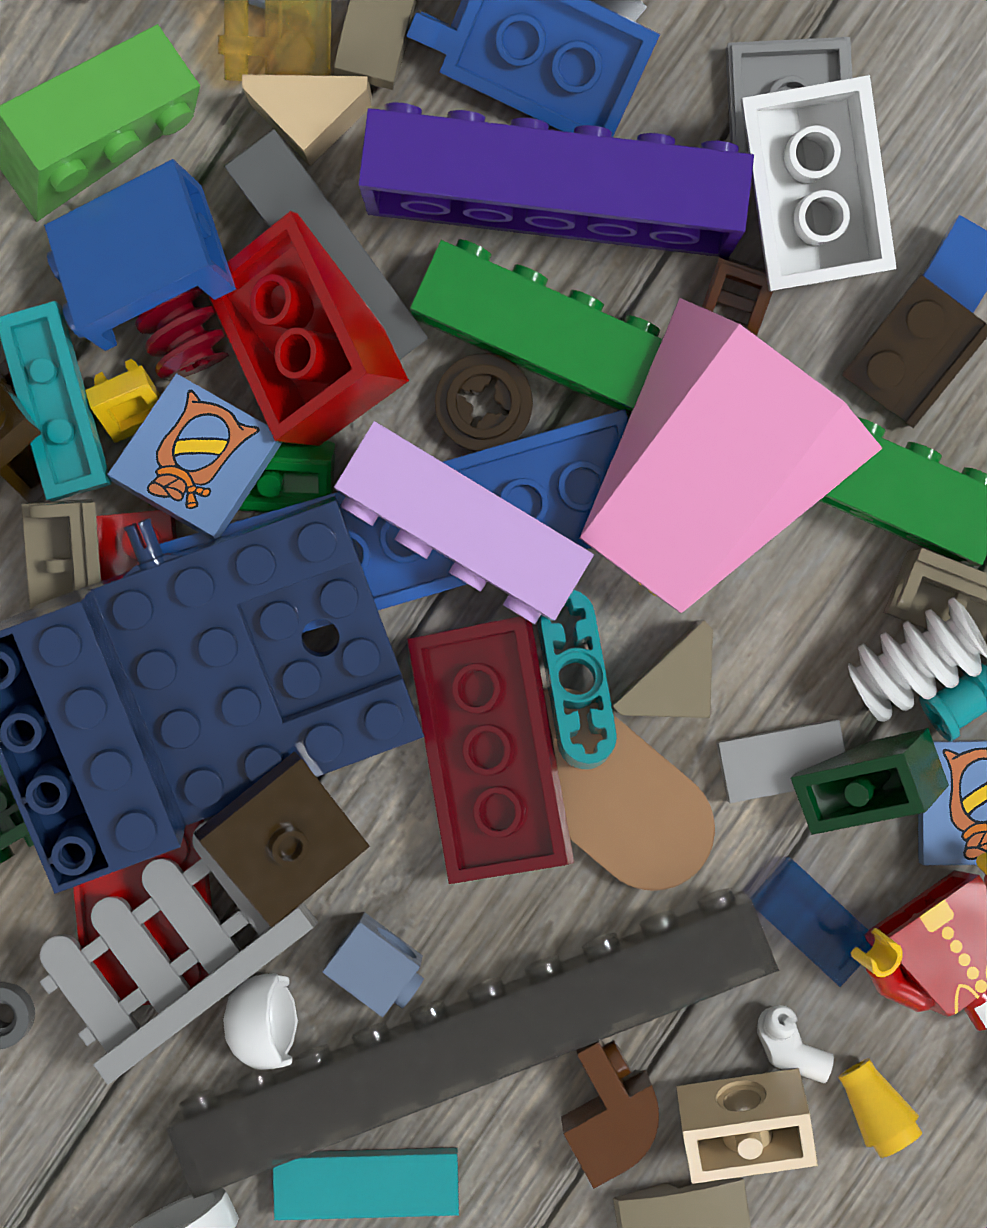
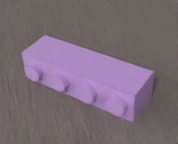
(462, 522)

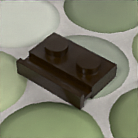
(916, 350)

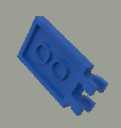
(544, 57)

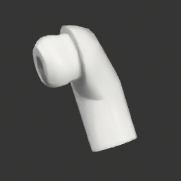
(785, 1048)

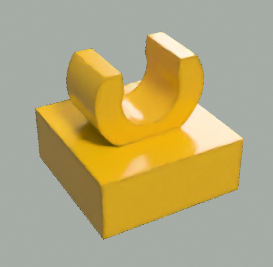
(123, 400)

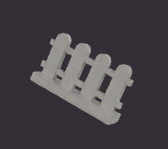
(149, 966)

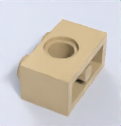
(746, 1126)

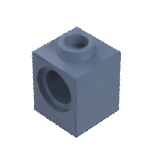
(375, 966)

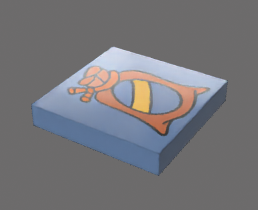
(195, 457)
(956, 823)

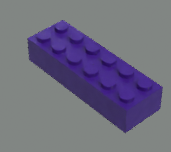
(555, 181)

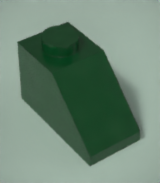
(872, 783)

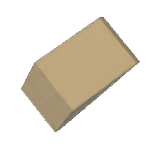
(308, 108)

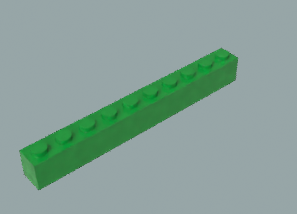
(610, 359)

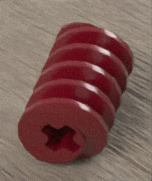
(180, 336)

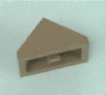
(676, 681)

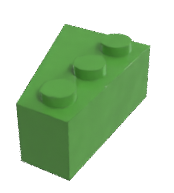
(93, 119)

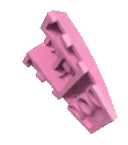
(718, 458)

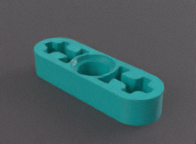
(599, 721)

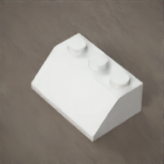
(819, 183)

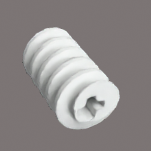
(919, 661)

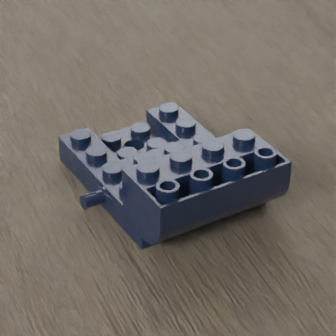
(189, 686)

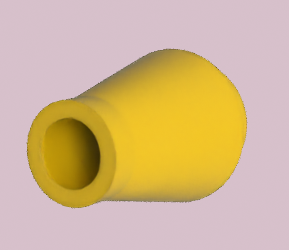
(879, 1109)

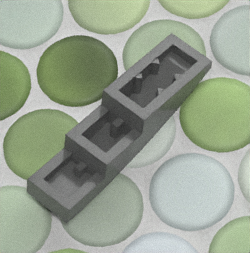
(279, 184)

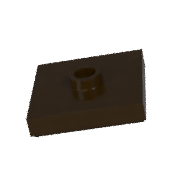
(282, 839)

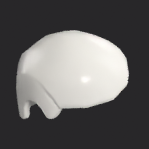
(261, 1021)

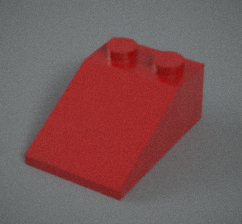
(305, 336)

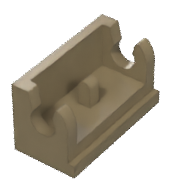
(60, 548)
(929, 582)

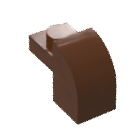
(617, 1125)

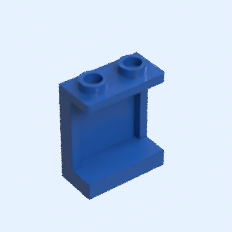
(136, 251)

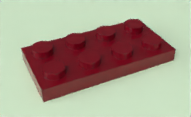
(490, 750)

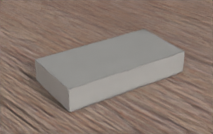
(766, 761)

